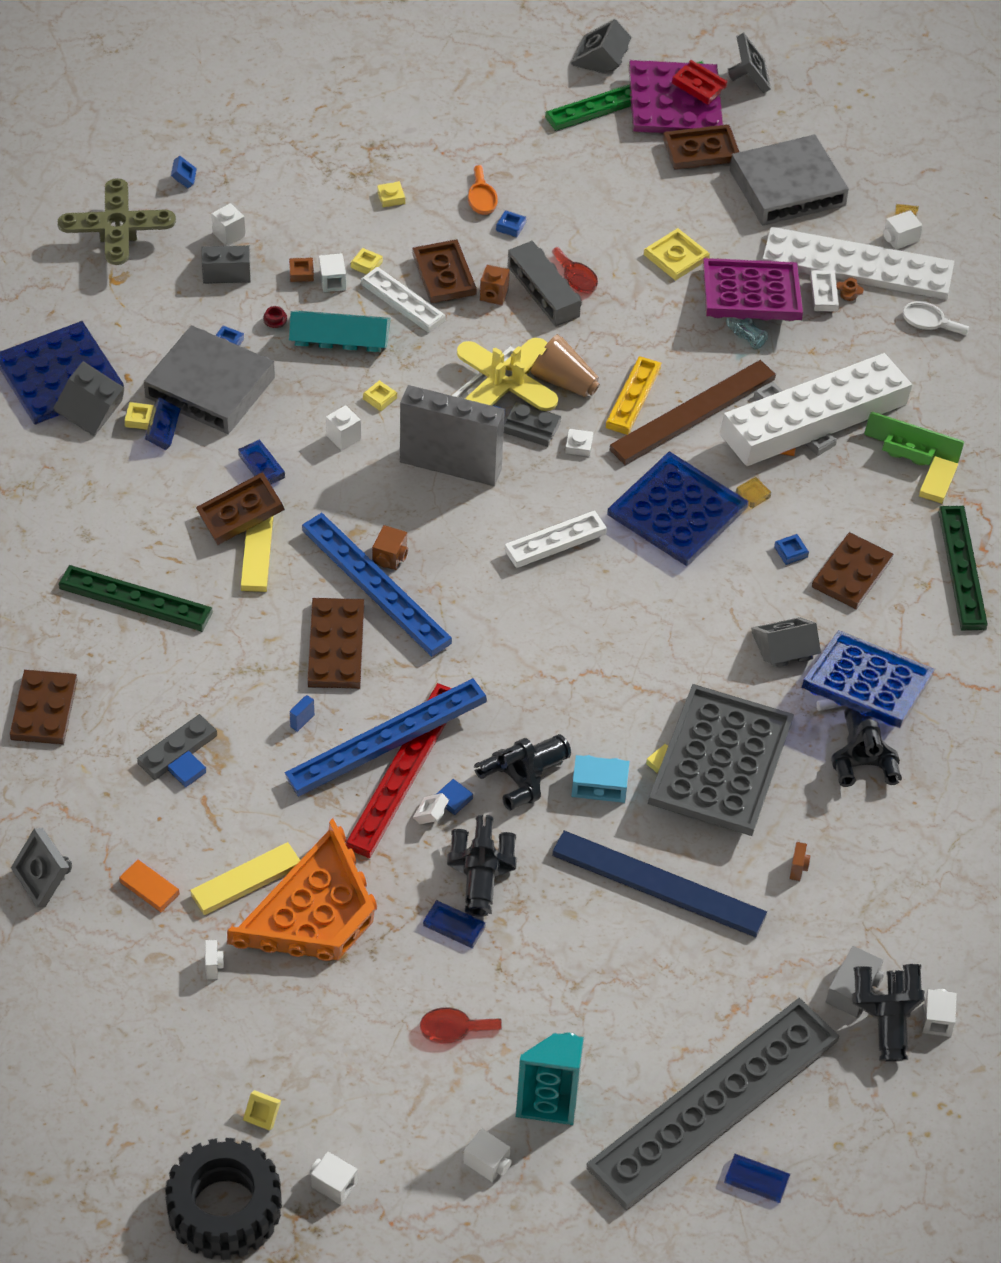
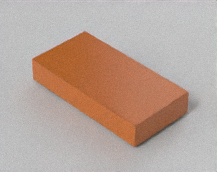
(149, 885)

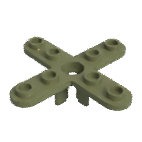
(117, 211)

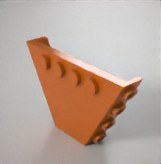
(314, 908)

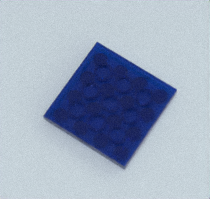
(44, 364)
(677, 508)
(868, 679)

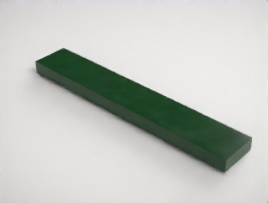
(962, 568)
(135, 598)

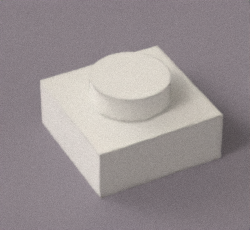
(579, 442)
(431, 808)
(213, 959)

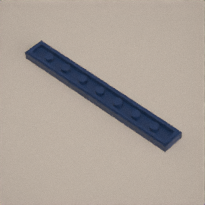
(660, 883)

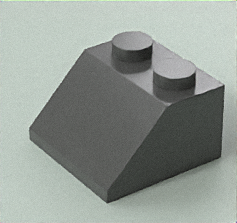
(602, 48)
(226, 264)
(89, 398)
(787, 641)

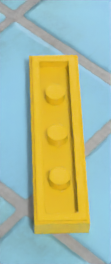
(633, 395)

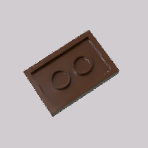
(700, 146)
(444, 271)
(240, 508)
(852, 570)
(43, 707)

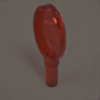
(577, 274)
(452, 1025)

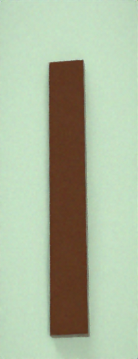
(692, 412)

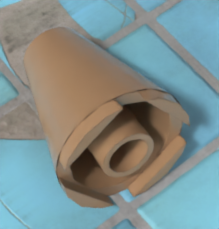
(565, 368)

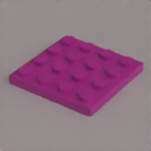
(664, 107)
(752, 289)

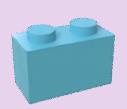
(600, 778)

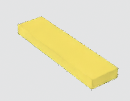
(257, 557)
(245, 878)

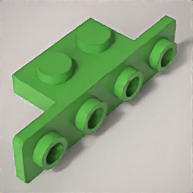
(912, 441)

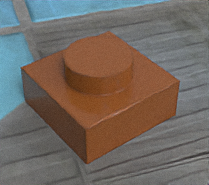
(301, 269)
(800, 861)

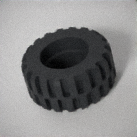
(216, 1164)

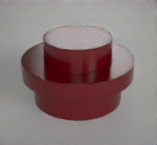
(275, 317)

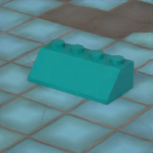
(339, 329)
(550, 1079)

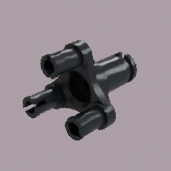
(865, 748)
(525, 766)
(481, 863)
(893, 1009)

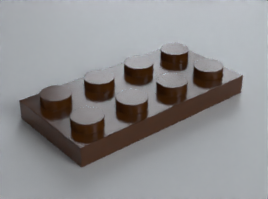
(336, 643)

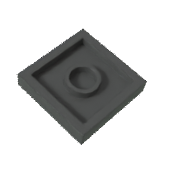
(751, 63)
(40, 867)

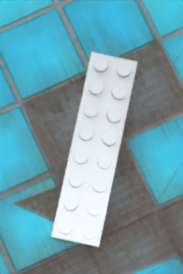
(864, 262)

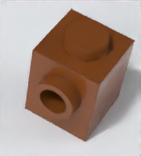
(494, 284)
(390, 548)

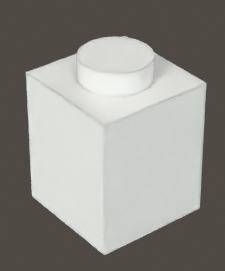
(228, 224)
(902, 230)
(332, 272)
(343, 428)
(939, 1012)
(487, 1155)
(333, 1177)

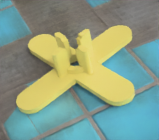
(498, 384)

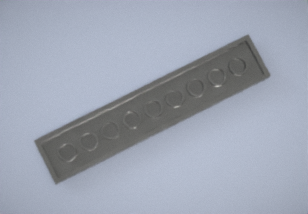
(711, 1103)

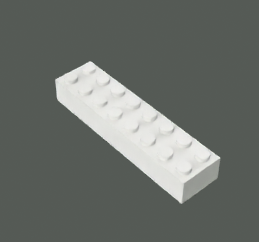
(815, 409)

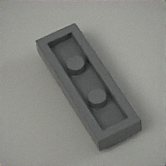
(187, 738)

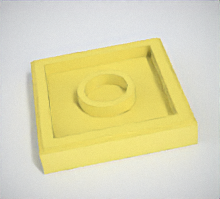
(676, 254)

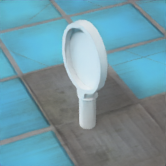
(930, 317)

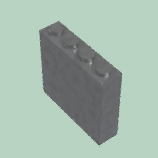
(789, 179)
(210, 379)
(451, 435)

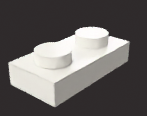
(824, 290)

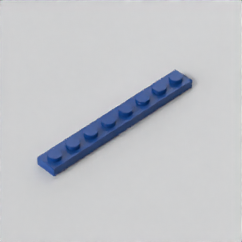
(377, 584)
(385, 737)

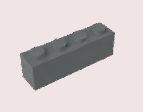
(544, 283)

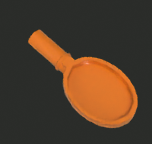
(481, 195)

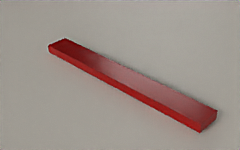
(393, 789)

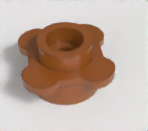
(849, 289)

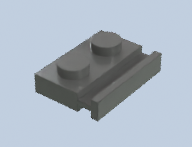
(532, 424)

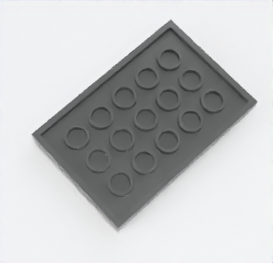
(721, 759)

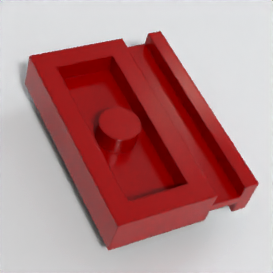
(699, 82)

